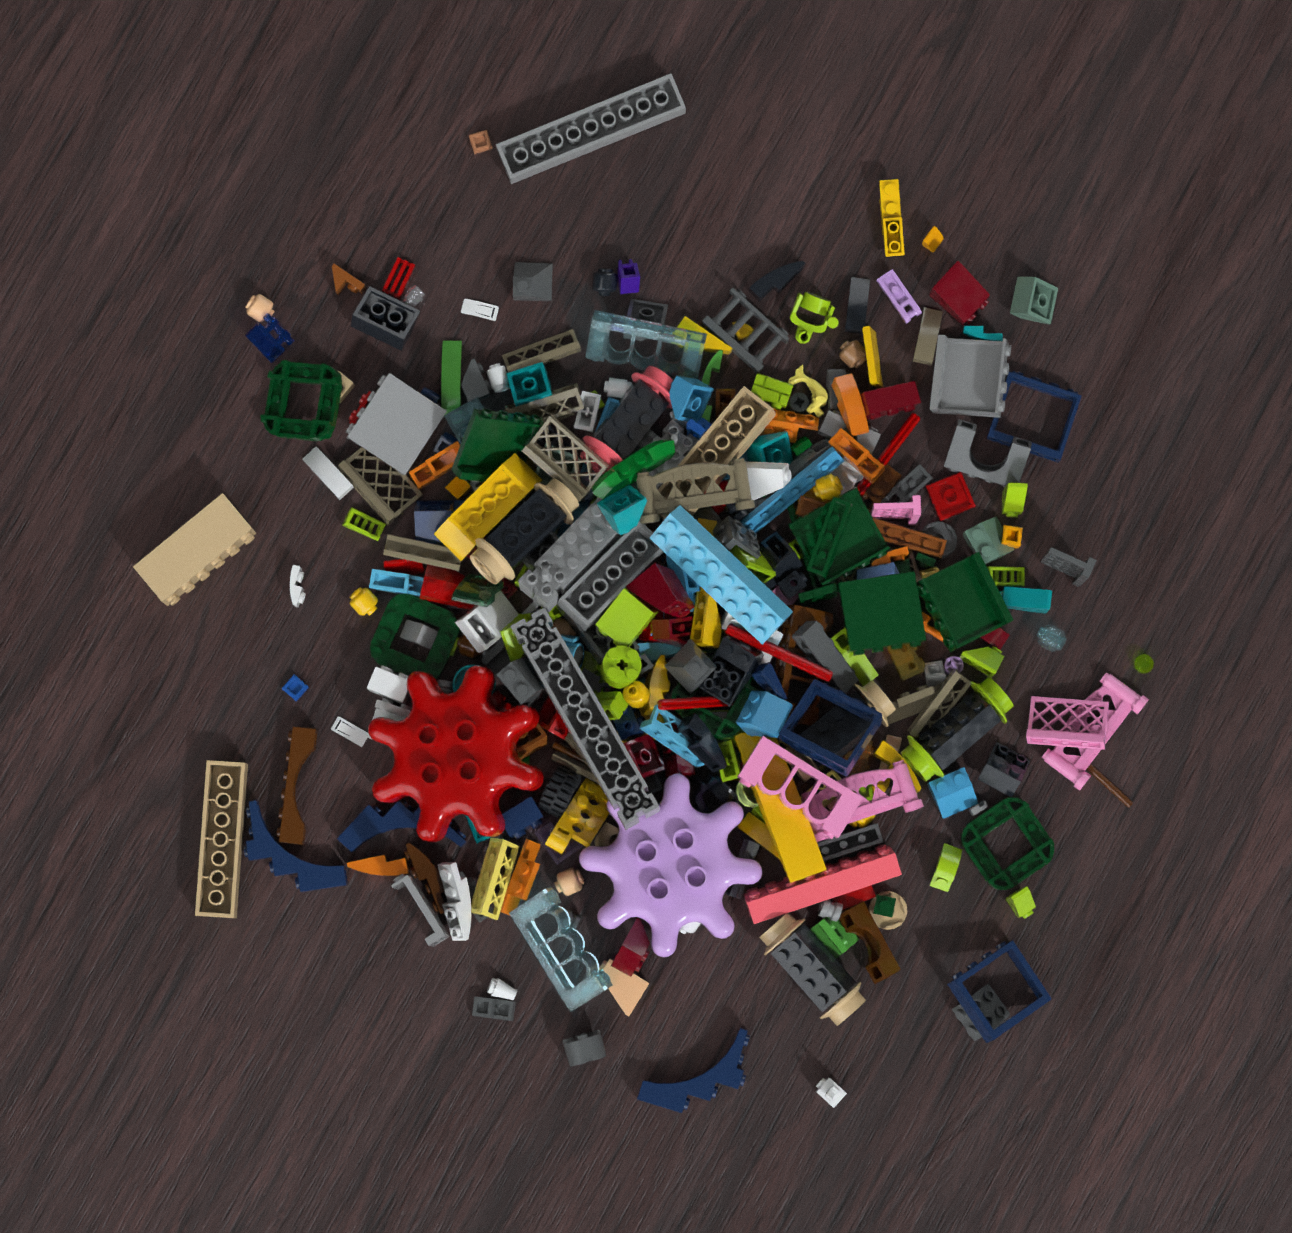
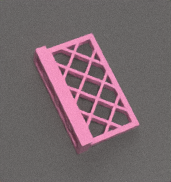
(891, 511)
(1063, 737)

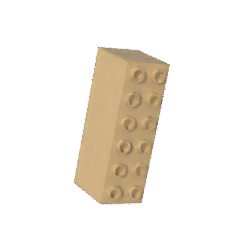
(195, 550)

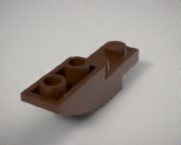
(423, 870)

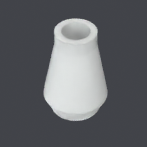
(501, 989)

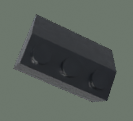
(385, 318)

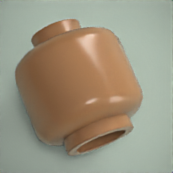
(853, 354)

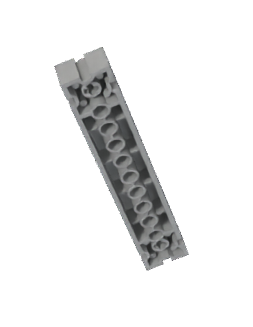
(588, 538)
(585, 718)

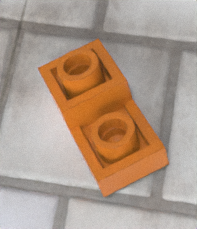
(897, 555)

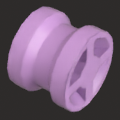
(953, 662)

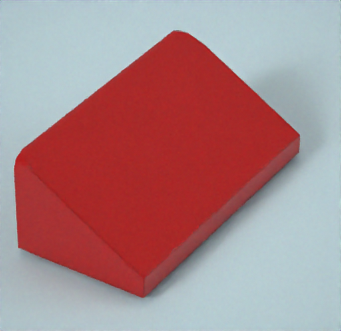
(404, 566)

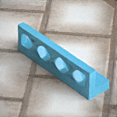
(667, 737)

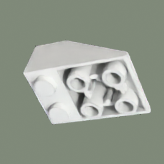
(484, 624)

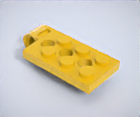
(572, 817)

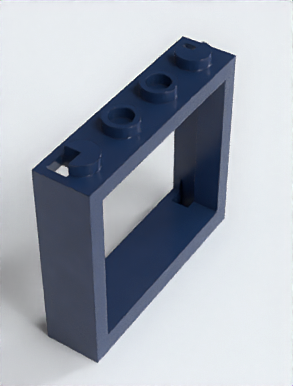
(1051, 389)
(816, 752)
(971, 1007)

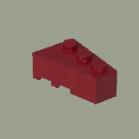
(890, 400)
(673, 630)

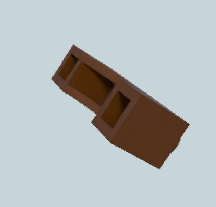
(881, 960)

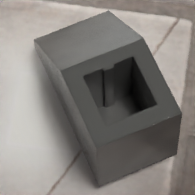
(474, 384)

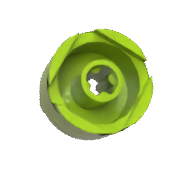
(611, 671)

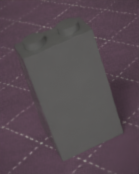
(522, 681)

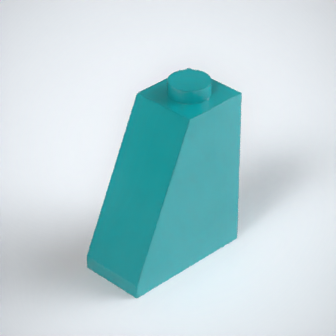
(1027, 599)

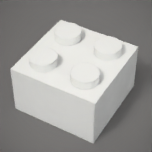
(389, 685)

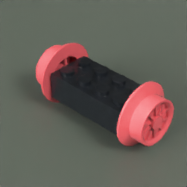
(630, 418)

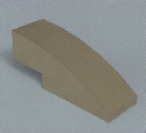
(927, 336)

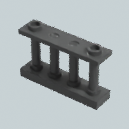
(727, 336)

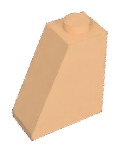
(625, 989)

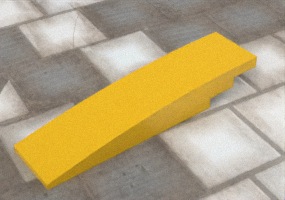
(787, 827)

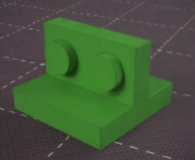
(834, 936)

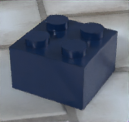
(522, 817)

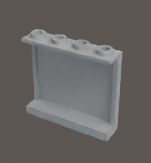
(970, 377)
(395, 423)
(439, 929)

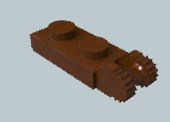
(881, 486)

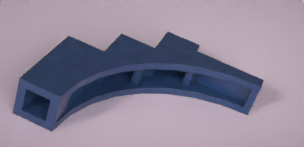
(371, 823)
(264, 846)
(725, 1072)

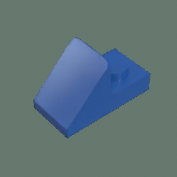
(698, 428)

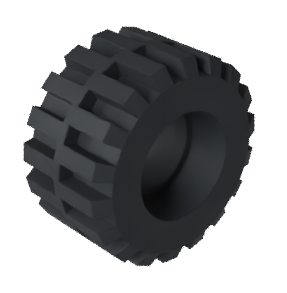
(559, 791)

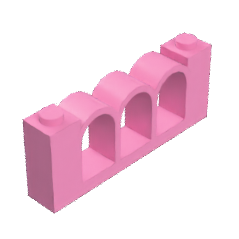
(840, 813)

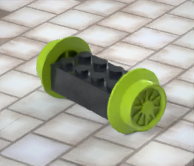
(957, 729)

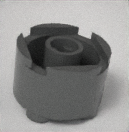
(584, 1048)

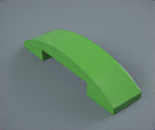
(714, 365)
(451, 375)

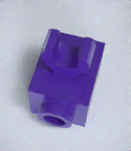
(628, 277)

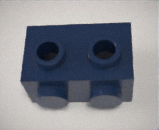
(629, 724)

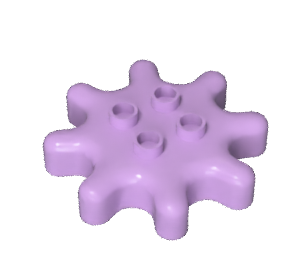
(672, 868)

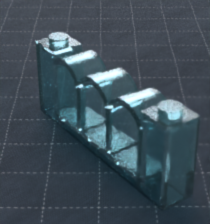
(600, 348)
(595, 981)

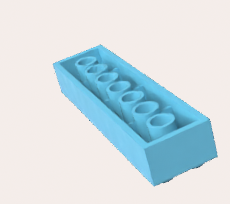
(721, 574)

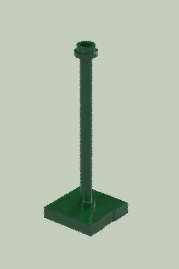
(816, 593)

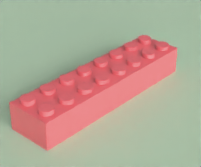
(838, 879)

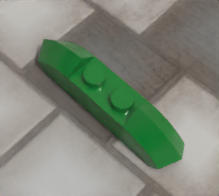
(626, 471)

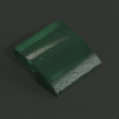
(476, 591)

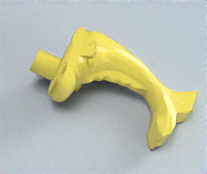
(818, 392)

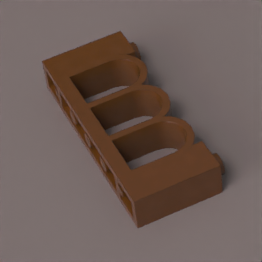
(783, 669)

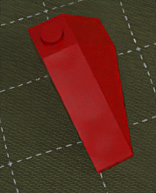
(440, 585)

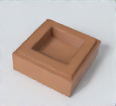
(480, 142)

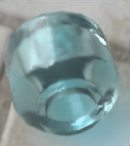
(1051, 638)

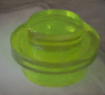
(1143, 663)

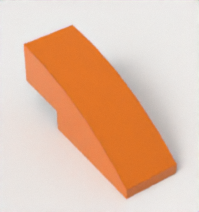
(850, 404)
(857, 455)
(434, 466)
(379, 866)

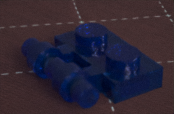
(264, 341)

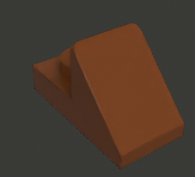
(342, 278)

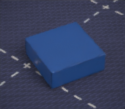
(295, 687)

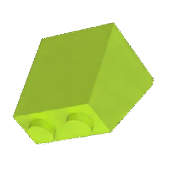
(758, 567)
(626, 618)

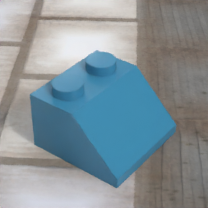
(689, 398)
(764, 714)
(953, 793)

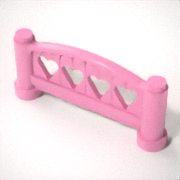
(1124, 701)
(902, 794)

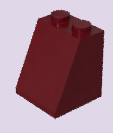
(960, 294)
(662, 590)

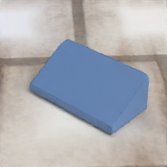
(877, 571)

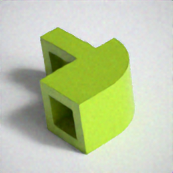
(946, 867)

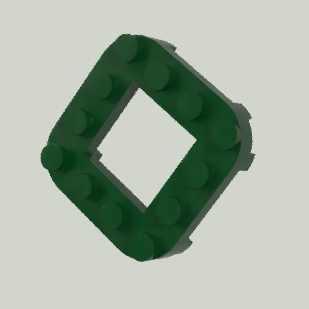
(277, 398)
(424, 611)
(720, 728)
(1030, 827)

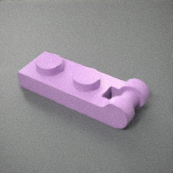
(898, 295)

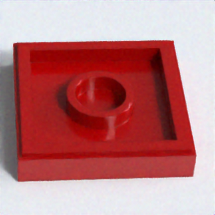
(950, 496)

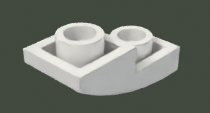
(296, 592)

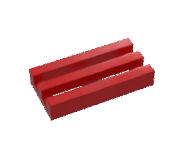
(405, 263)

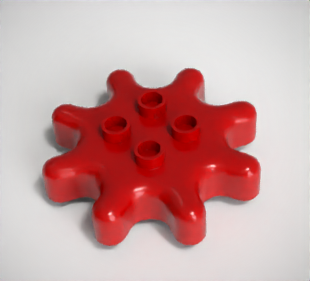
(455, 754)

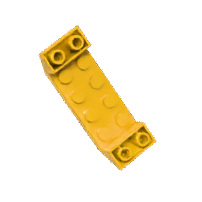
(487, 506)

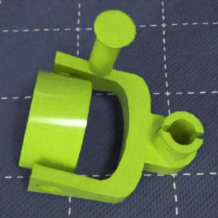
(817, 305)

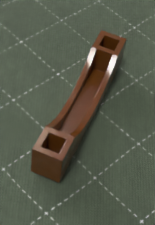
(302, 746)

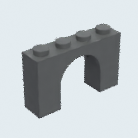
(961, 459)

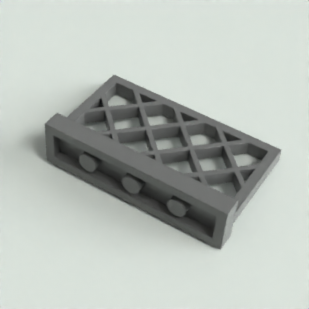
(1069, 565)

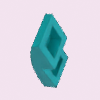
(976, 333)

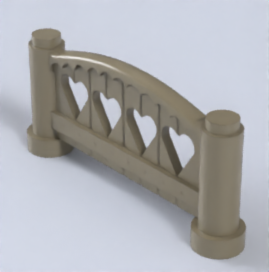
(736, 491)

